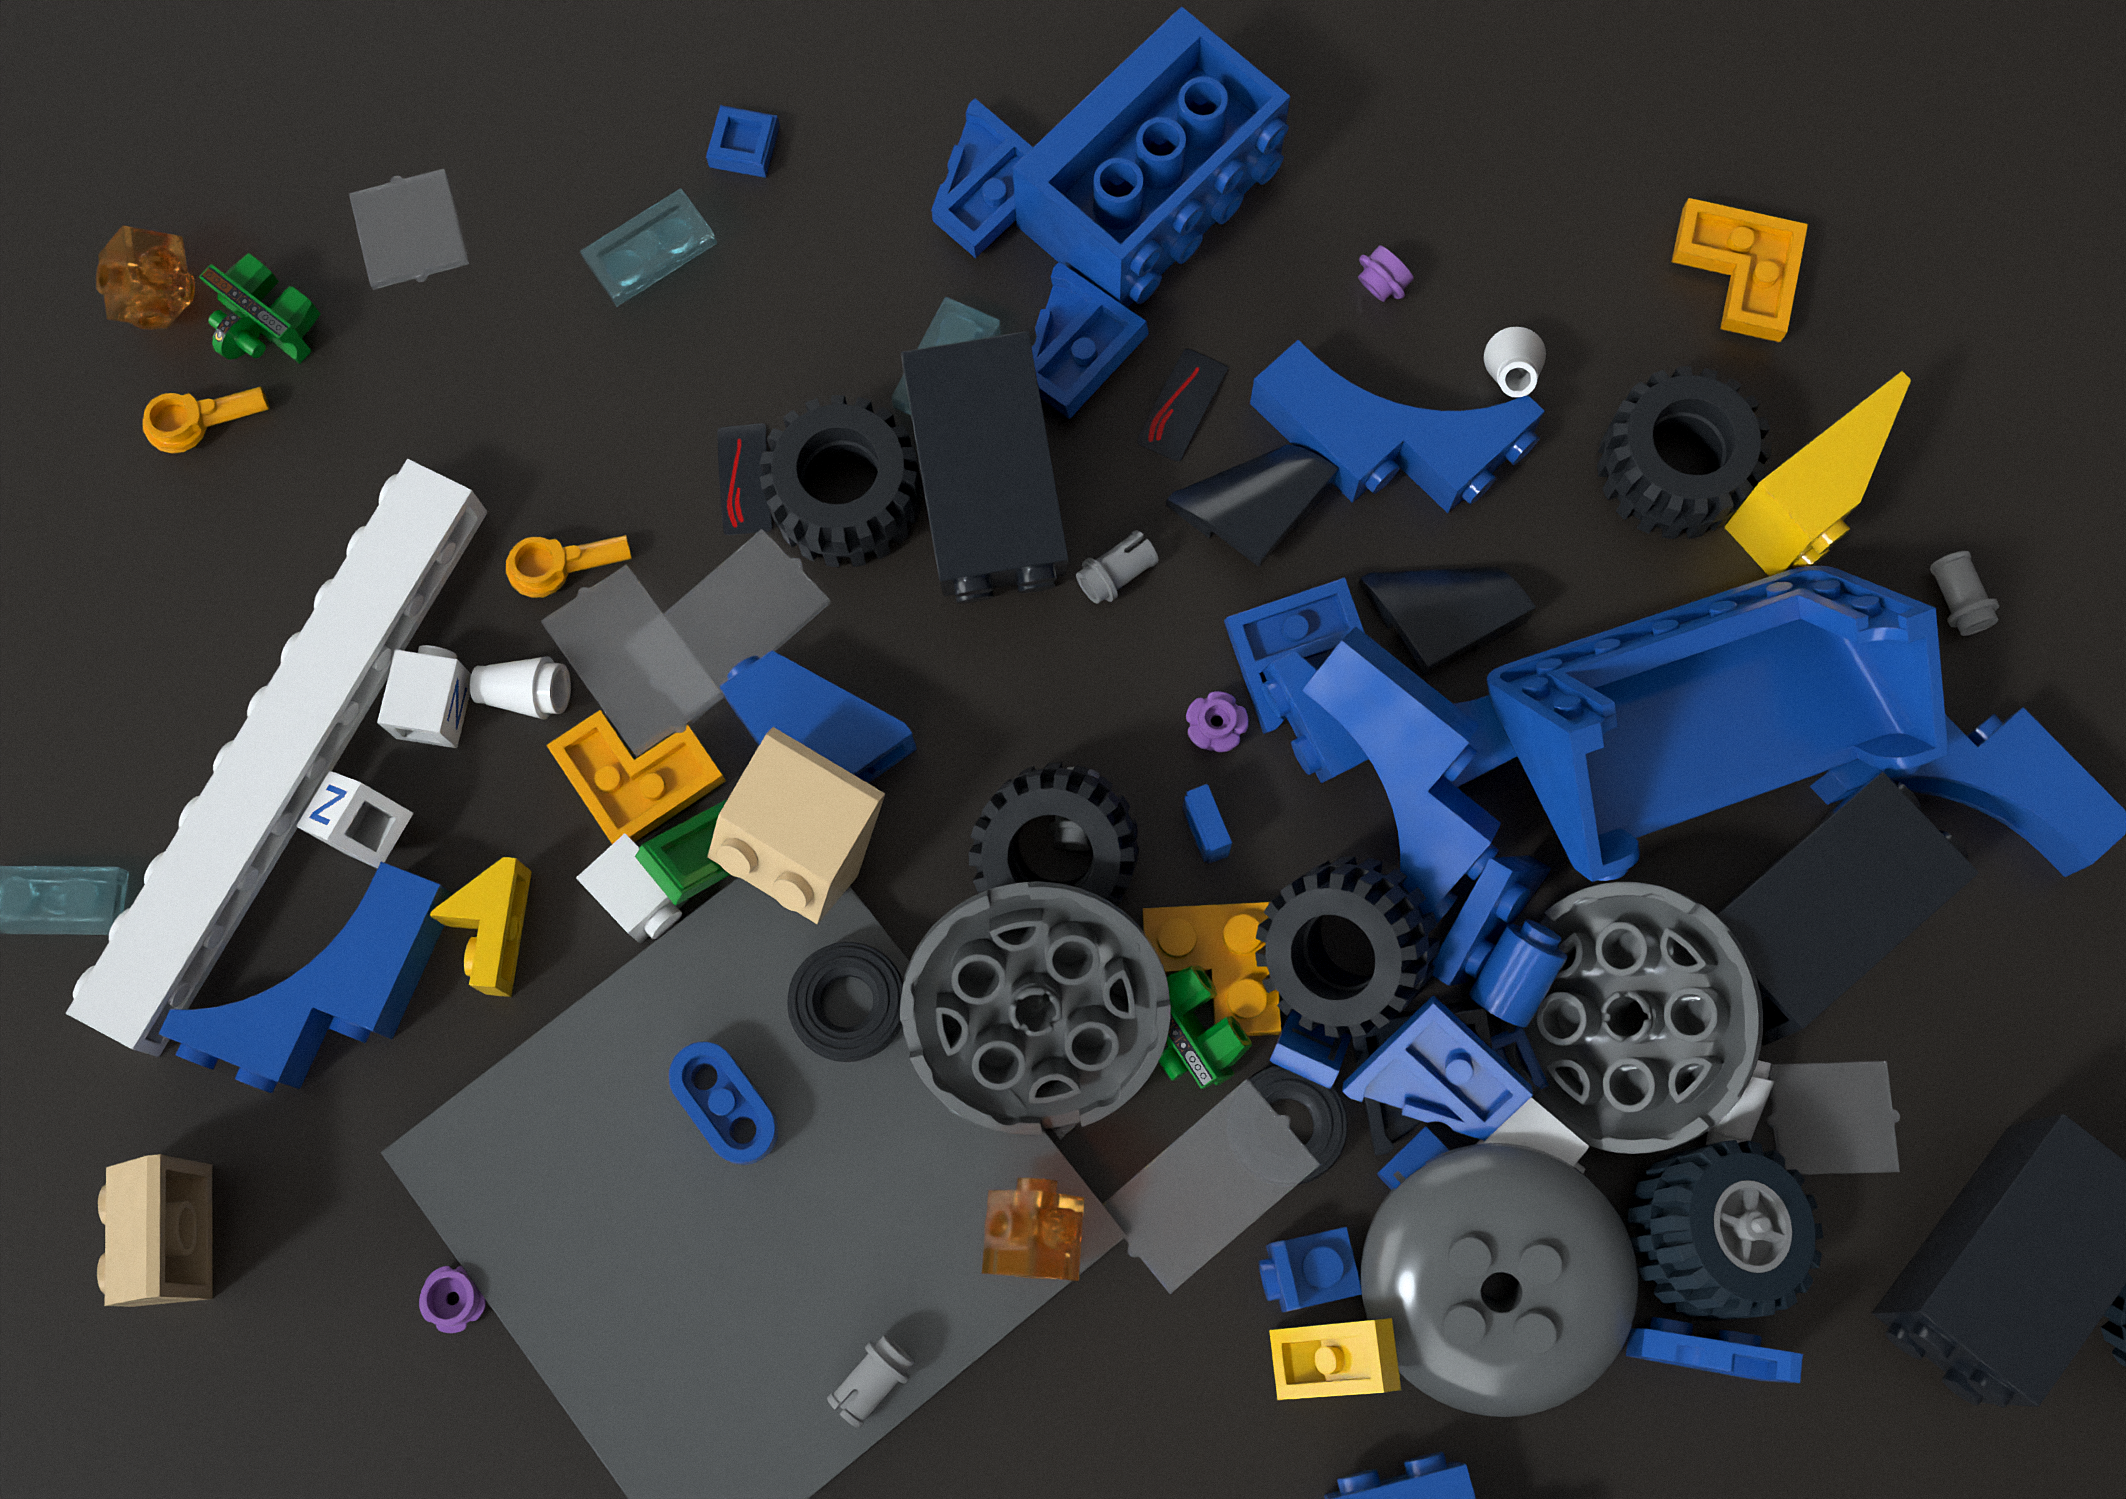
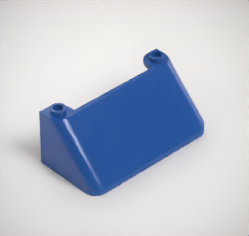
(1721, 706)

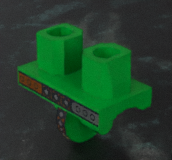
(241, 292)
(1203, 1052)

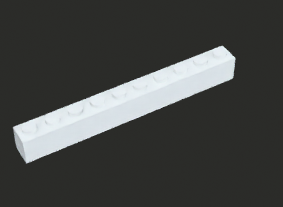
(278, 759)

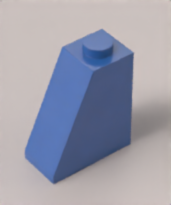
(816, 714)

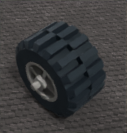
(1725, 1231)

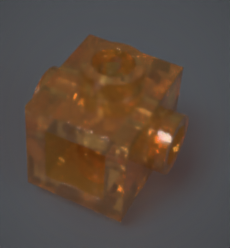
(144, 278)
(1033, 1232)

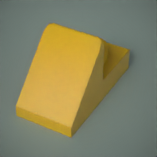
(497, 908)
(1335, 1359)

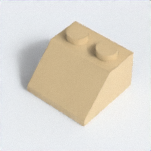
(796, 826)
(156, 1232)

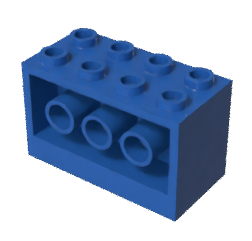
(1152, 160)

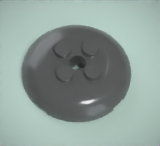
(1700, 1031)
(1062, 1060)
(1490, 1214)

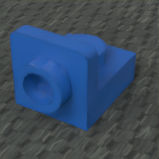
(1310, 1270)

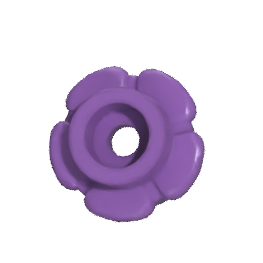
(1384, 274)
(1216, 738)
(435, 1304)

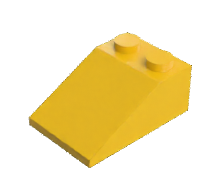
(1804, 502)

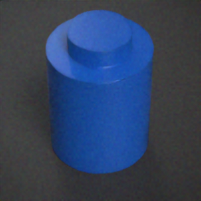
(1519, 972)

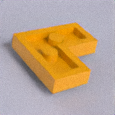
(1759, 255)
(633, 793)
(1225, 946)

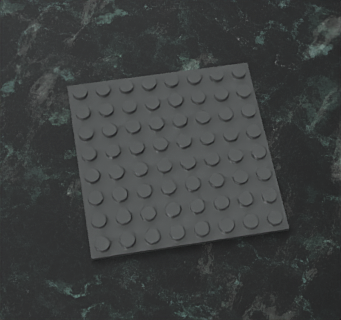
(710, 1301)

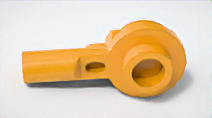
(179, 421)
(541, 565)

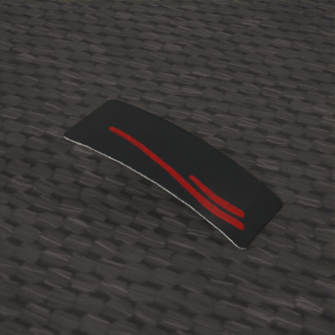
(1181, 404)
(739, 478)

